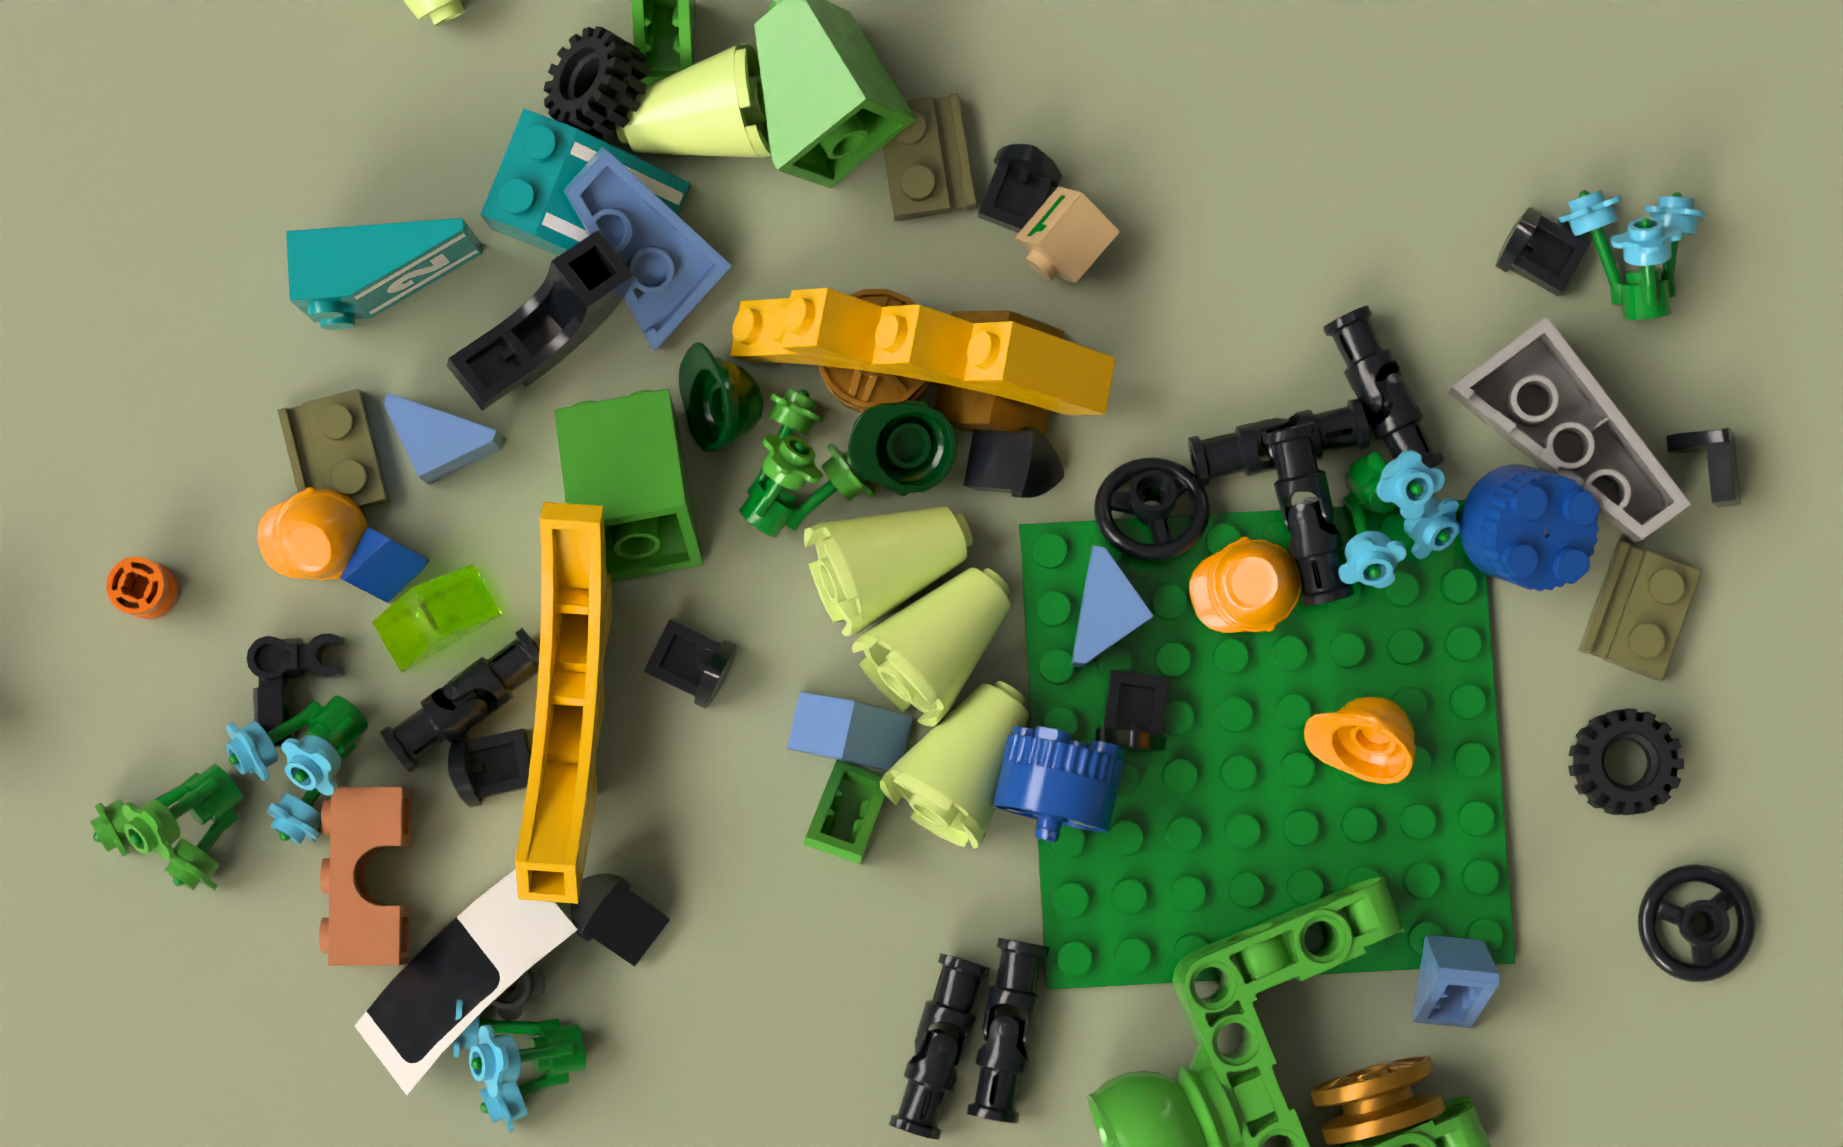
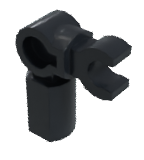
(280, 659)

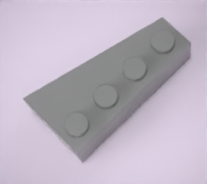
(1566, 423)

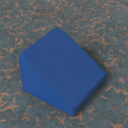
(382, 565)

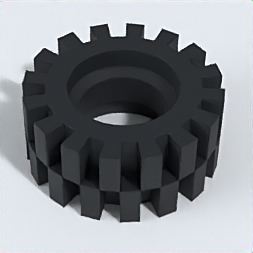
(596, 82)
(1660, 754)

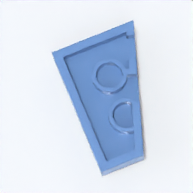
(664, 253)

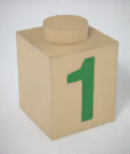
(1066, 236)

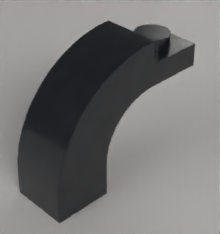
(564, 311)

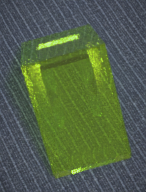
(435, 616)

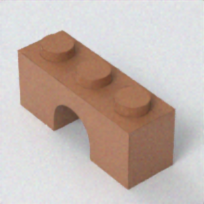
(359, 925)

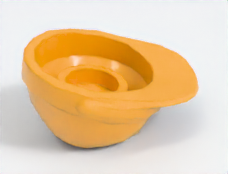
(311, 534)
(1245, 587)
(1364, 738)

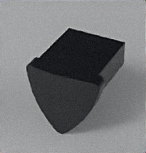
(1018, 186)
(1542, 252)
(1721, 461)
(1013, 463)
(691, 662)
(1134, 712)
(489, 765)
(616, 916)

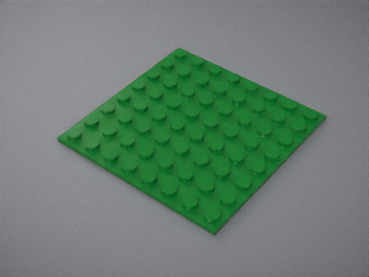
(1237, 805)

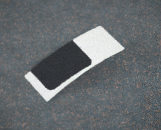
(466, 961)

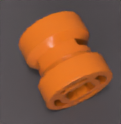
(153, 592)

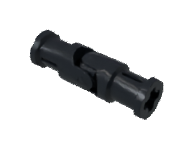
(1371, 363)
(1239, 450)
(1313, 535)
(458, 706)
(1007, 1037)
(932, 1068)

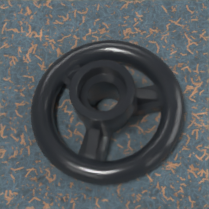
(1153, 481)
(1717, 928)

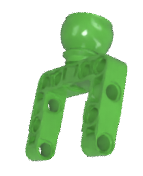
(1235, 1094)

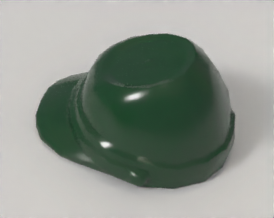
(718, 399)
(903, 446)

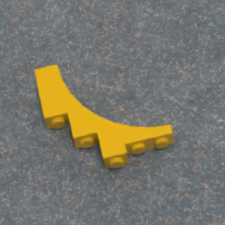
(925, 345)
(568, 704)

